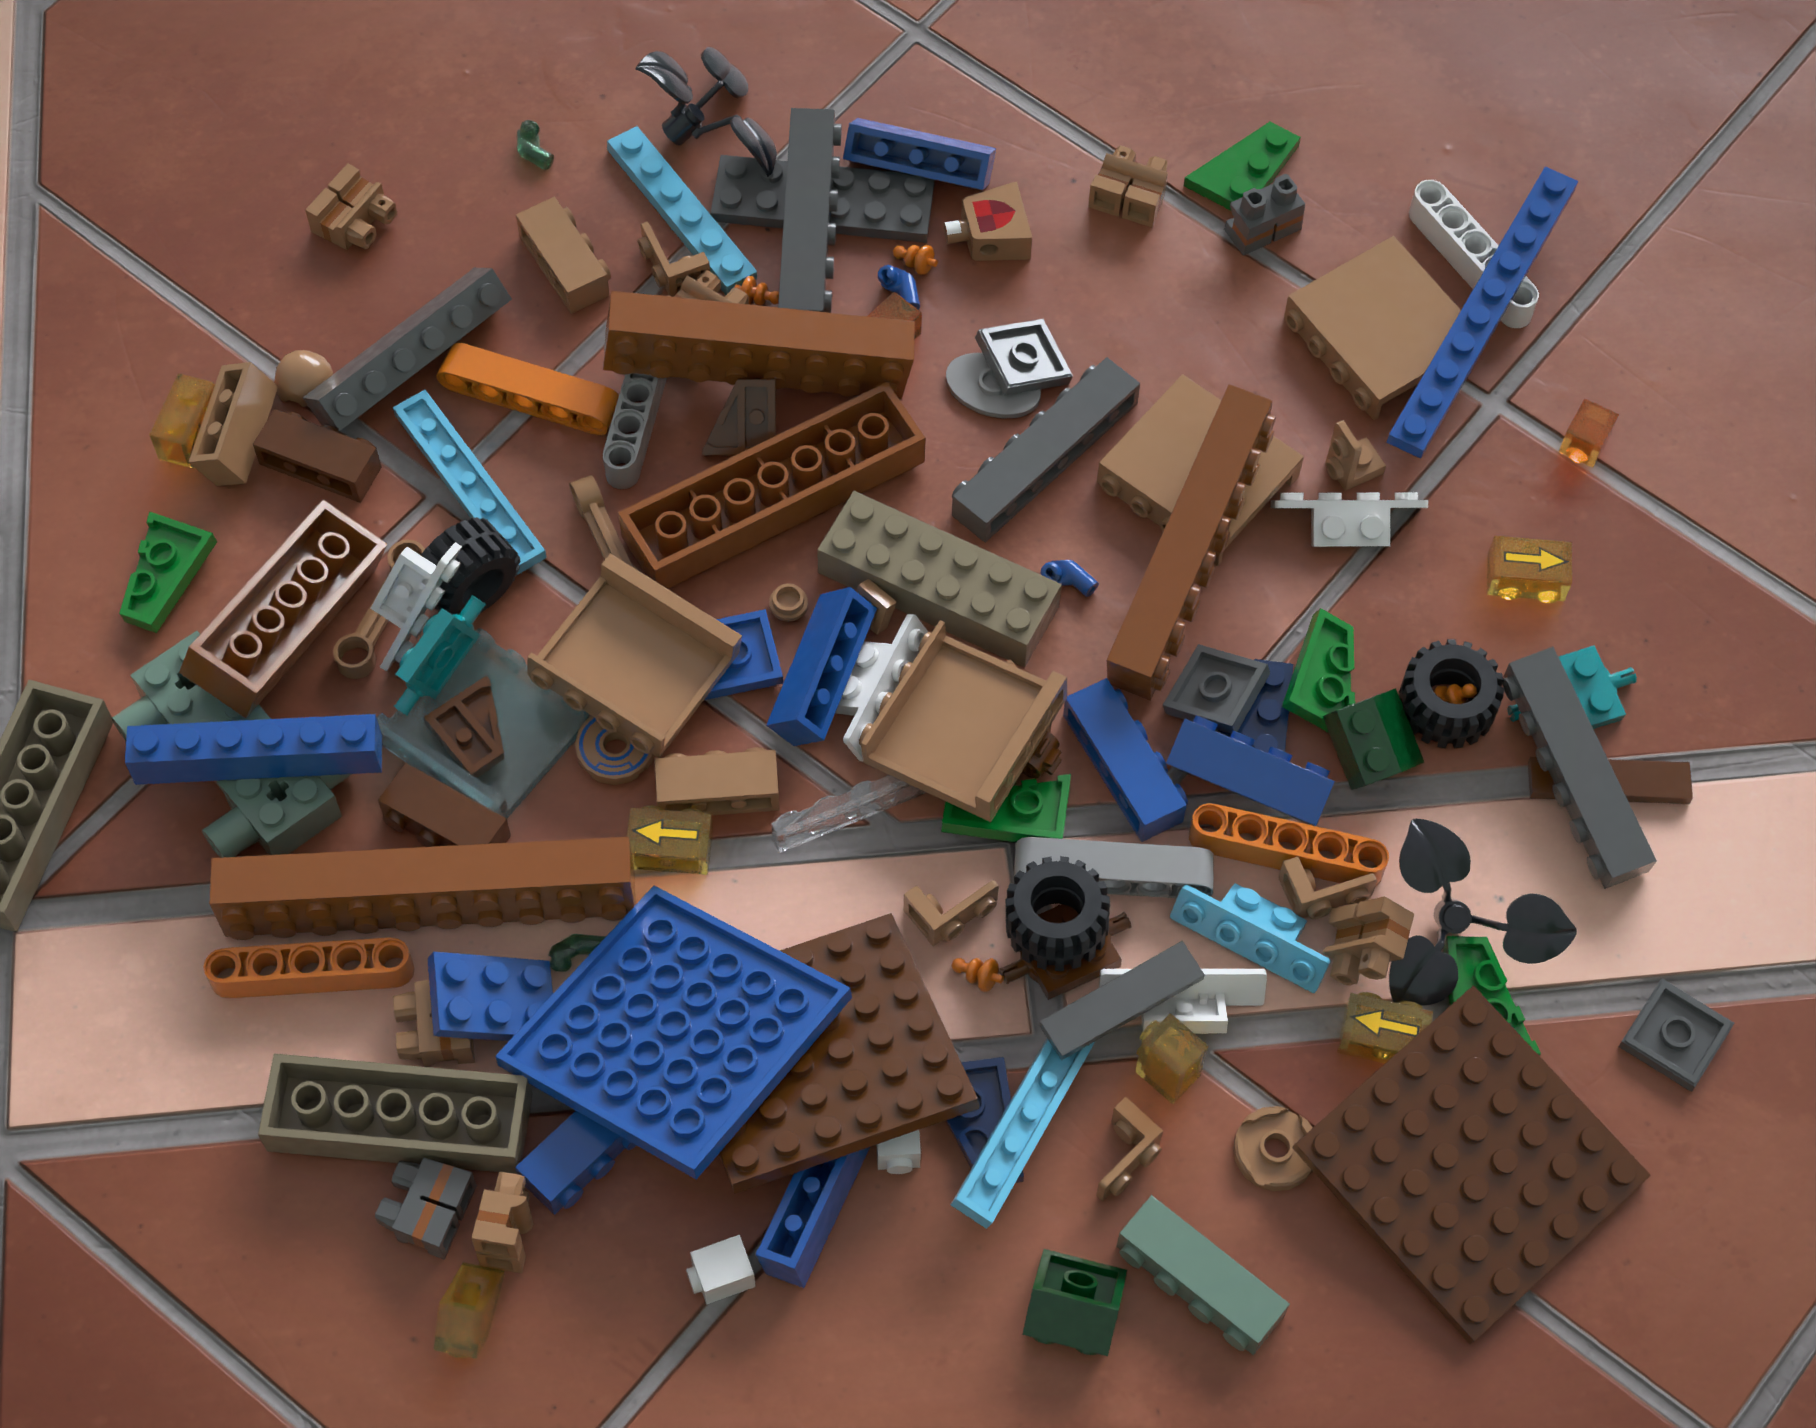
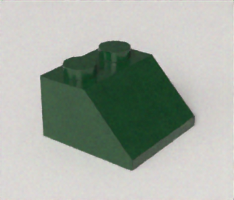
(1373, 739)
(1075, 1303)

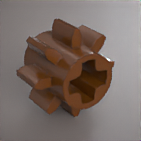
(1044, 758)

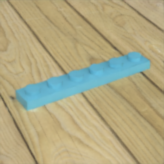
(680, 207)
(466, 475)
(1017, 1134)

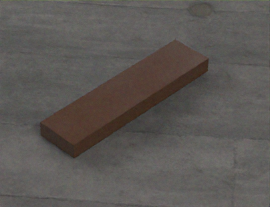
(1638, 778)

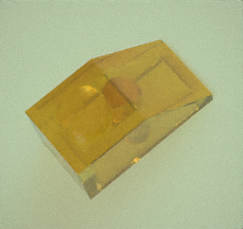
(468, 1310)

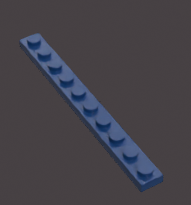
(1481, 313)

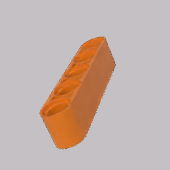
(528, 388)
(1272, 830)
(292, 958)

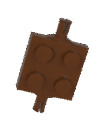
(1058, 982)

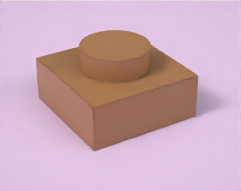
(881, 600)

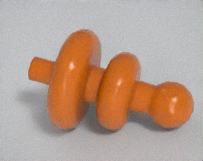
(917, 257)
(758, 292)
(1455, 694)
(984, 974)

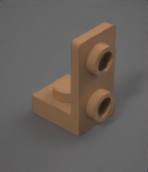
(668, 274)
(1352, 460)
(1306, 901)
(928, 917)
(1135, 1128)

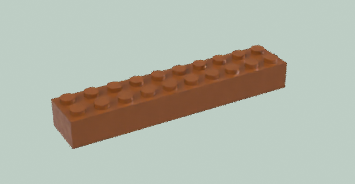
(423, 887)

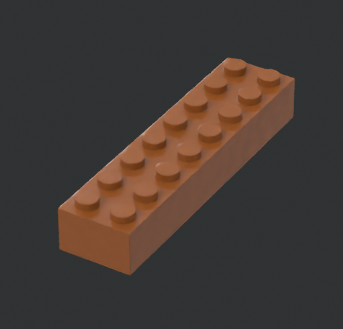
(753, 341)
(772, 487)
(1190, 543)

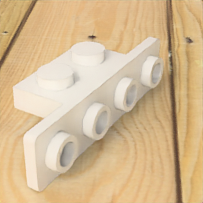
(1350, 521)
(409, 592)
(875, 675)
(1204, 1004)

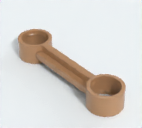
(592, 508)
(370, 626)

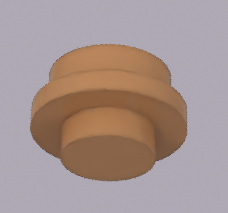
(788, 602)

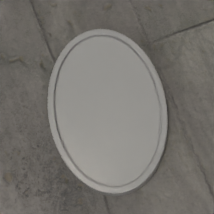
(977, 388)

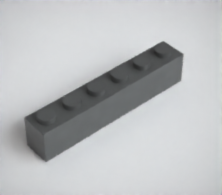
(808, 209)
(407, 348)
(1044, 449)
(1578, 768)

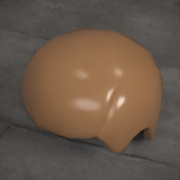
(300, 374)

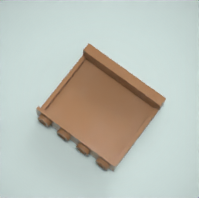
(1374, 323)
(1160, 449)
(635, 657)
(961, 723)

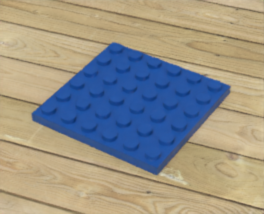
(674, 1030)

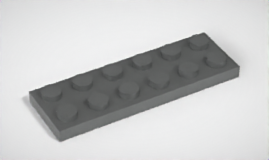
(868, 199)

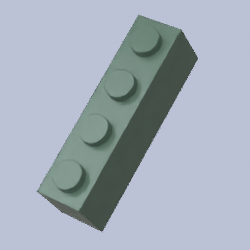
(1201, 1275)

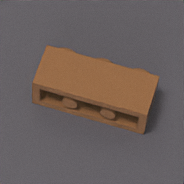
(564, 254)
(232, 424)
(718, 782)

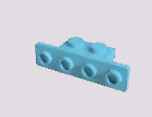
(1253, 930)

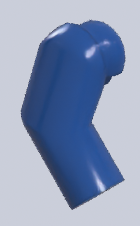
(901, 282)
(1070, 573)

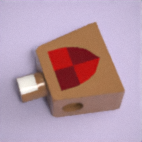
(993, 225)

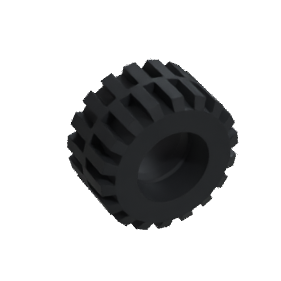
(485, 566)
(1447, 721)
(1057, 884)

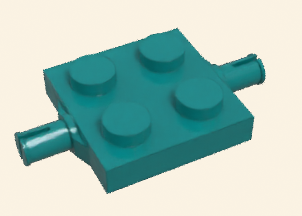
(437, 654)
(1593, 686)

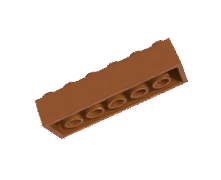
(282, 609)

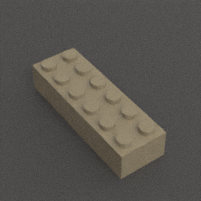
(940, 578)
(42, 772)
(395, 1113)

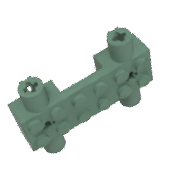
(264, 810)

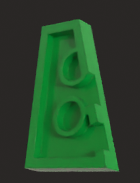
(1245, 165)
(165, 569)
(1322, 670)
(1026, 812)
(1481, 969)

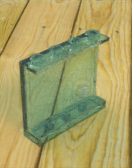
(532, 724)

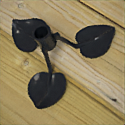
(687, 119)
(1432, 859)

